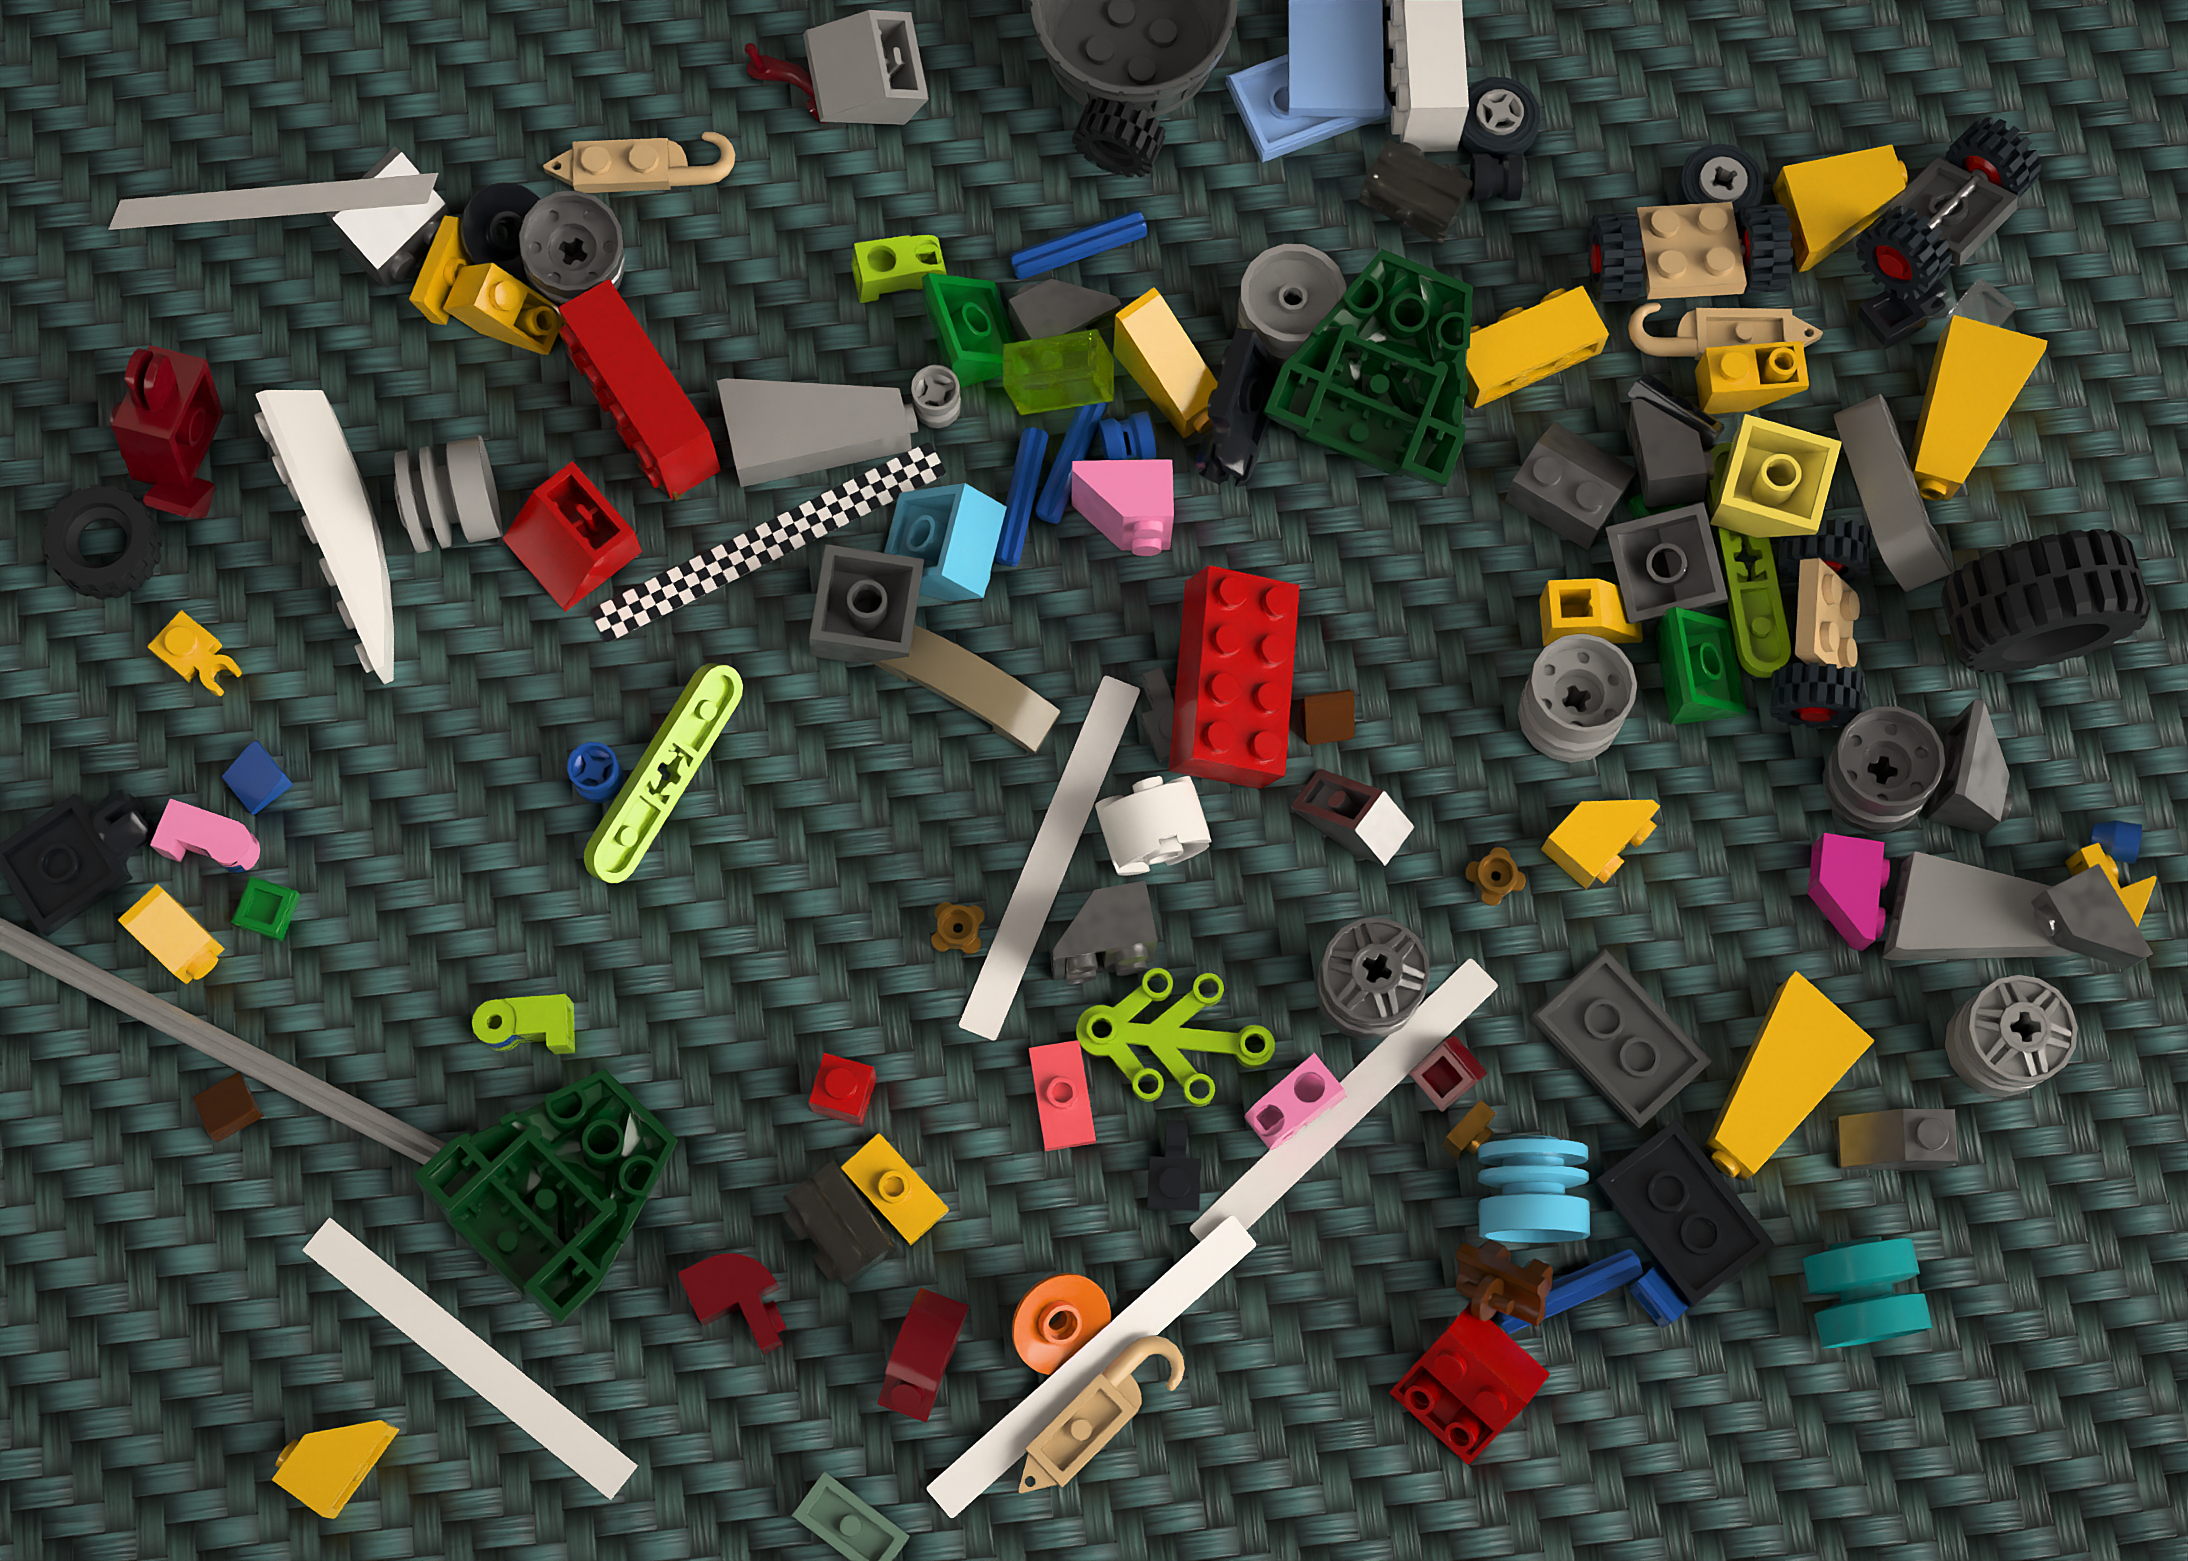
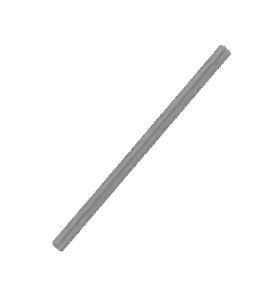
(218, 1044)

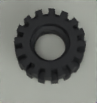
(1118, 137)

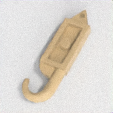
(637, 165)
(1720, 328)
(1095, 1416)

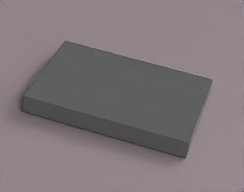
(1620, 1040)

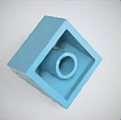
(953, 533)

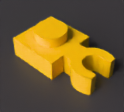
(191, 650)

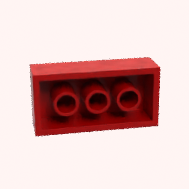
(637, 390)
(1234, 678)

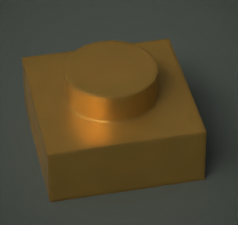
(1470, 1131)

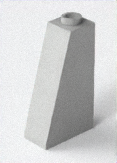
(810, 427)
(1963, 913)

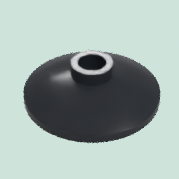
(494, 205)

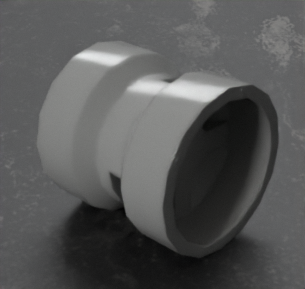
(934, 385)

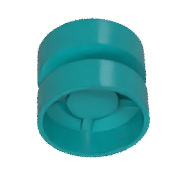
(1864, 1277)

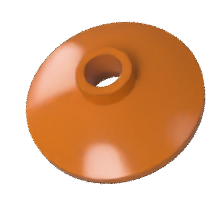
(1082, 1316)

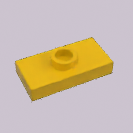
(440, 271)
(894, 1189)

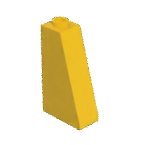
(1967, 396)
(1787, 1072)

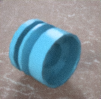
(1533, 1190)

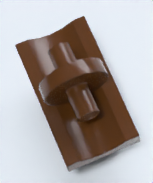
(1500, 1285)

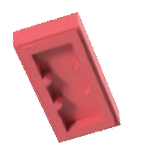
(1062, 1095)

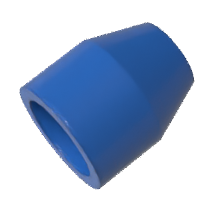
(2117, 839)

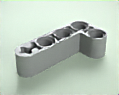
(1891, 495)

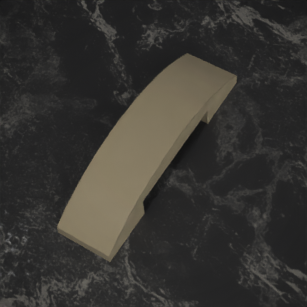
(976, 687)

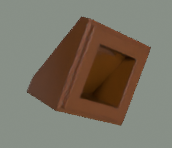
(1328, 717)
(227, 1107)

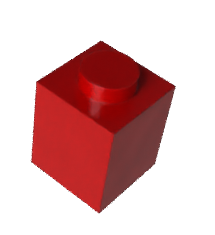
(842, 1089)

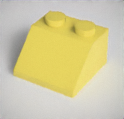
(1775, 480)

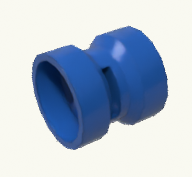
(1137, 435)
(591, 762)

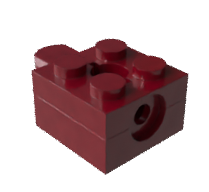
(166, 416)

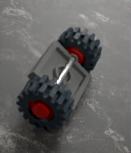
(1949, 209)

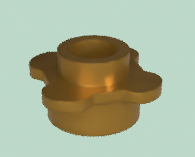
(1501, 863)
(950, 915)

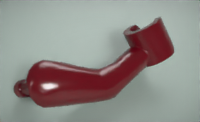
(773, 69)

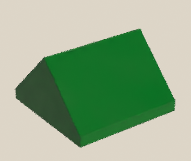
(967, 325)
(1698, 667)

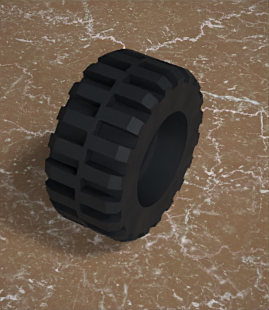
(2045, 600)

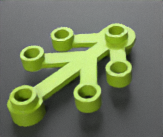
(1166, 1037)

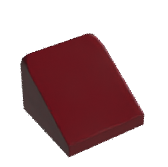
(188, 502)
(1448, 1073)

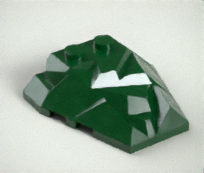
(1385, 372)
(553, 1189)

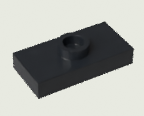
(1675, 405)

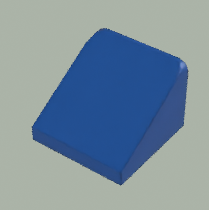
(256, 778)
(1658, 1297)

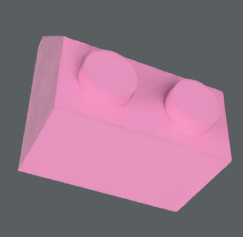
(1127, 501)

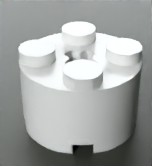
(1153, 825)

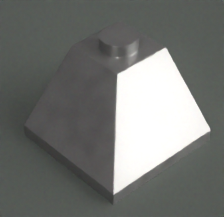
(1975, 774)

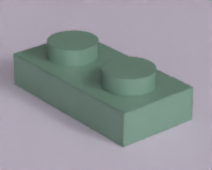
(849, 1523)

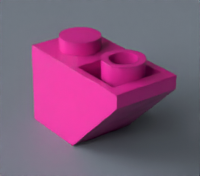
(1847, 886)

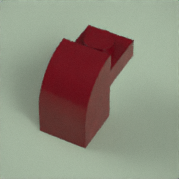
(735, 1283)
(922, 1354)

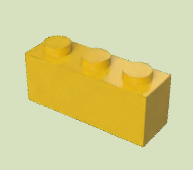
(1532, 344)

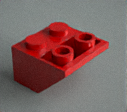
(571, 537)
(1470, 1384)

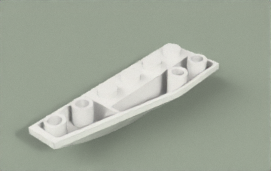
(339, 514)

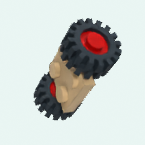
(1689, 251)
(1825, 689)

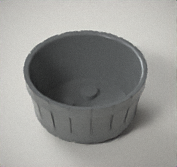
(1134, 49)

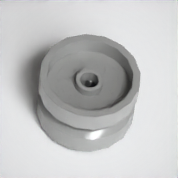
(1287, 296)

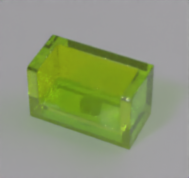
(1058, 372)

